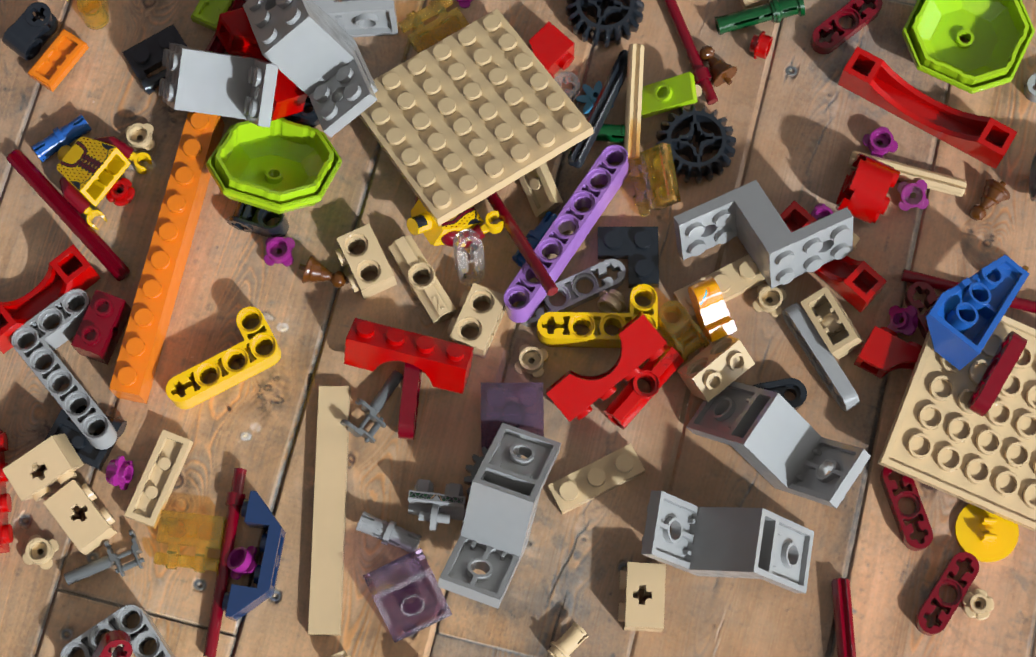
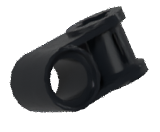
(29, 32)
(255, 220)

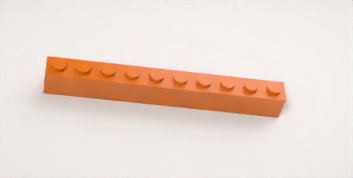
(166, 259)

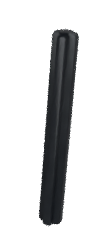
(601, 109)

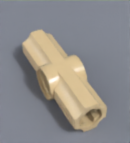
(412, 265)

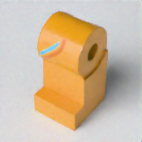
(711, 309)

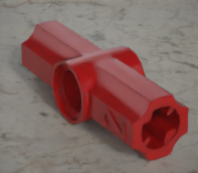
(631, 399)

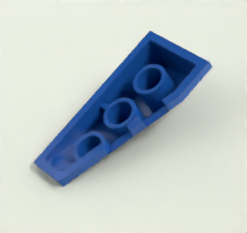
(970, 311)

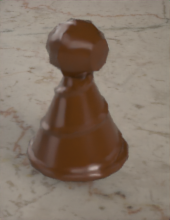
(720, 70)
(993, 194)
(315, 272)

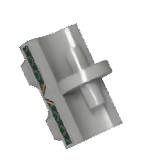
(435, 506)

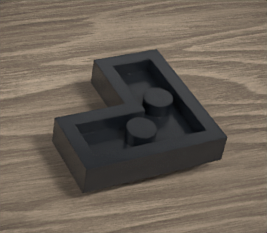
(636, 245)

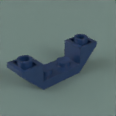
(243, 598)

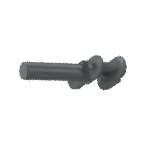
(373, 409)
(108, 561)

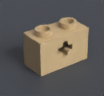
(832, 322)
(27, 471)
(67, 505)
(651, 579)

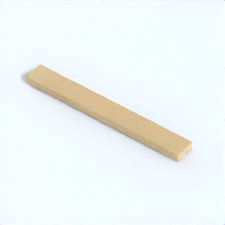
(329, 512)

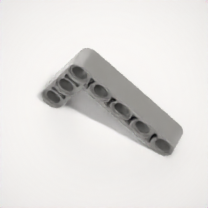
(57, 373)
(139, 635)

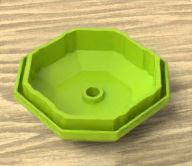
(996, 37)
(274, 166)

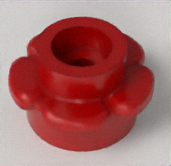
(760, 45)
(127, 192)

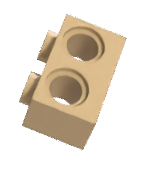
(369, 260)
(483, 321)
(715, 367)

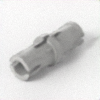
(388, 532)

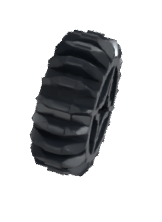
(625, 16)
(718, 139)

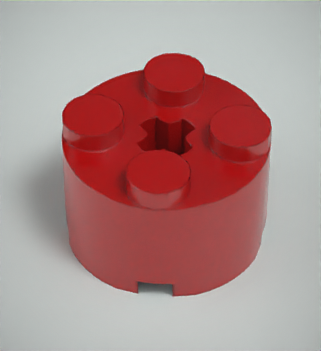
(867, 188)

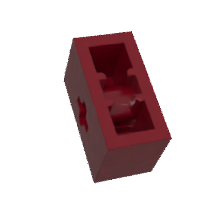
(101, 327)

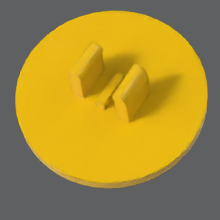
(985, 534)

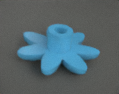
(590, 96)

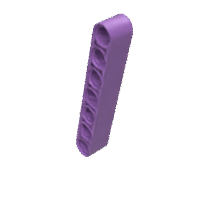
(568, 219)

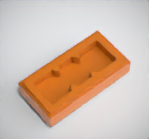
(58, 60)

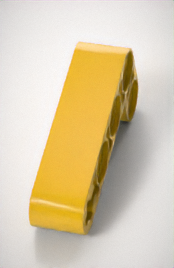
(595, 322)
(222, 362)

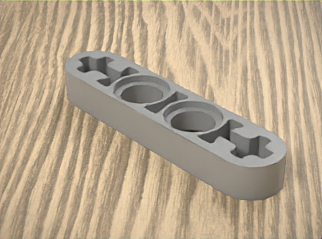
(573, 296)
(820, 357)

